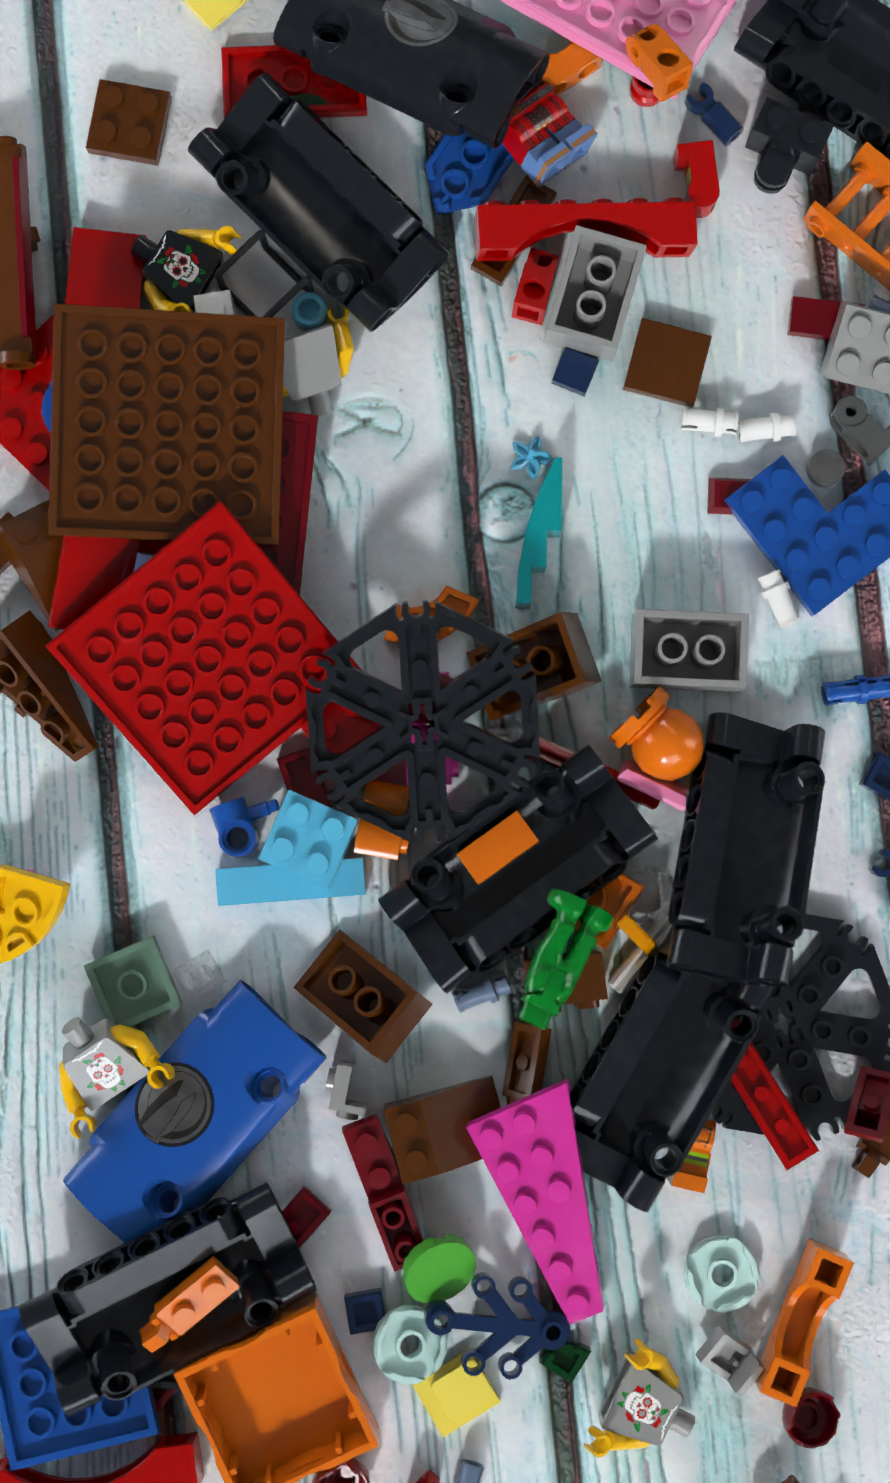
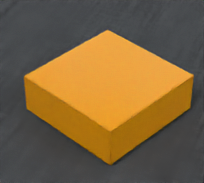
(637, 935)

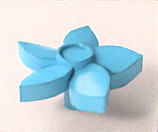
(530, 457)

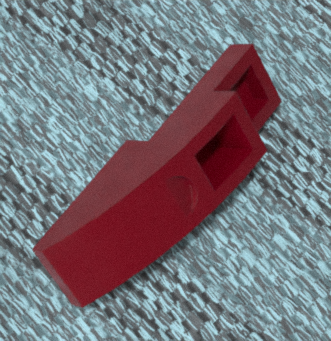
(384, 1188)

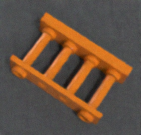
(869, 168)

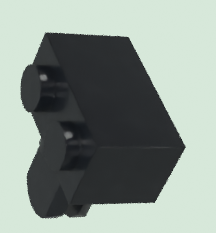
(786, 142)

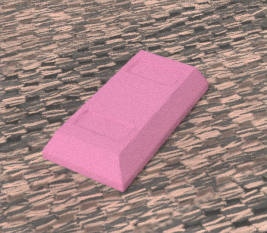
(667, 791)

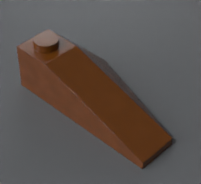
(43, 687)

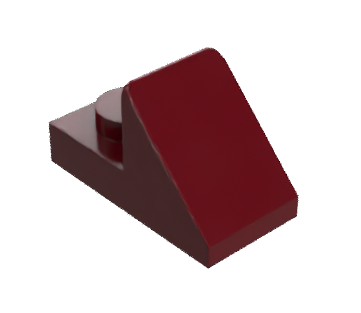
(870, 1105)

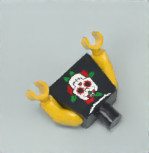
(182, 265)

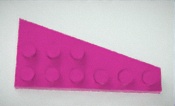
(542, 1180)

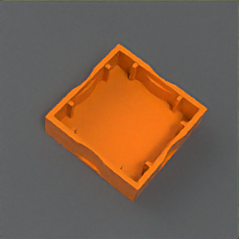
(280, 1400)

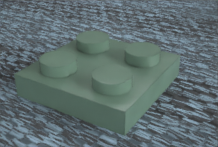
(133, 983)

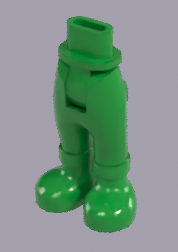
(550, 976)

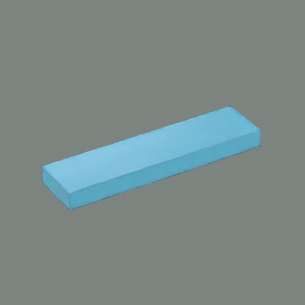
(273, 884)

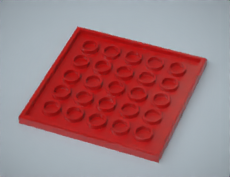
(200, 657)

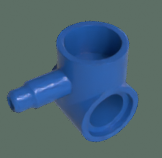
(237, 814)

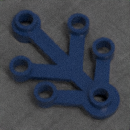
(503, 1326)

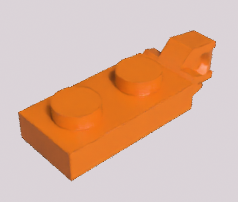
(188, 1303)

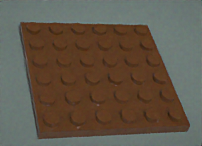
(164, 421)

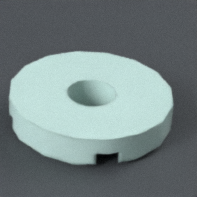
(705, 1257)
(387, 1340)

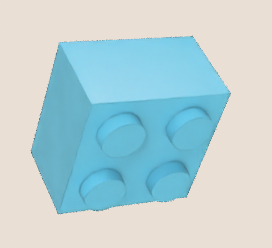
(309, 839)

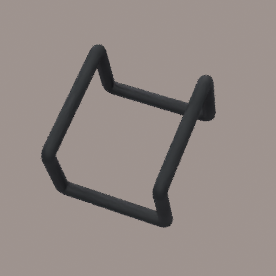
(302, 283)

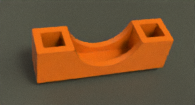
(788, 1351)

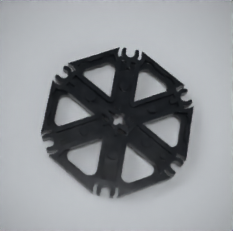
(453, 704)
(819, 1030)

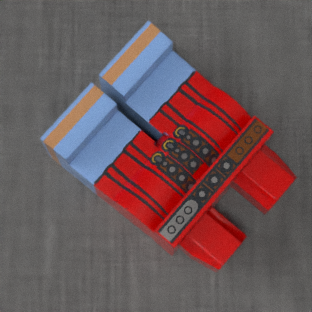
(546, 135)

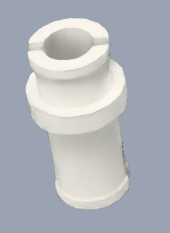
(711, 421)
(766, 427)
(779, 598)

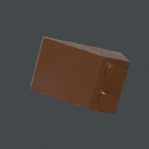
(33, 553)
(558, 656)
(362, 996)
(431, 1128)

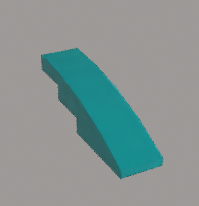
(543, 523)

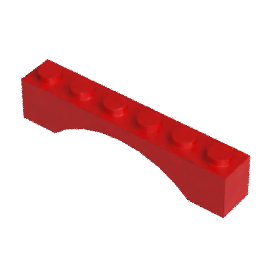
(508, 230)
(168, 1461)

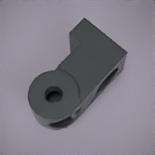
(859, 429)

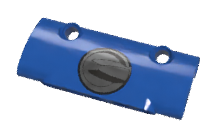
(200, 1122)

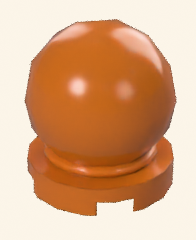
(662, 739)

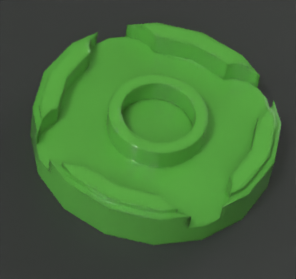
(438, 1268)

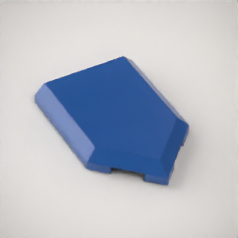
(464, 172)

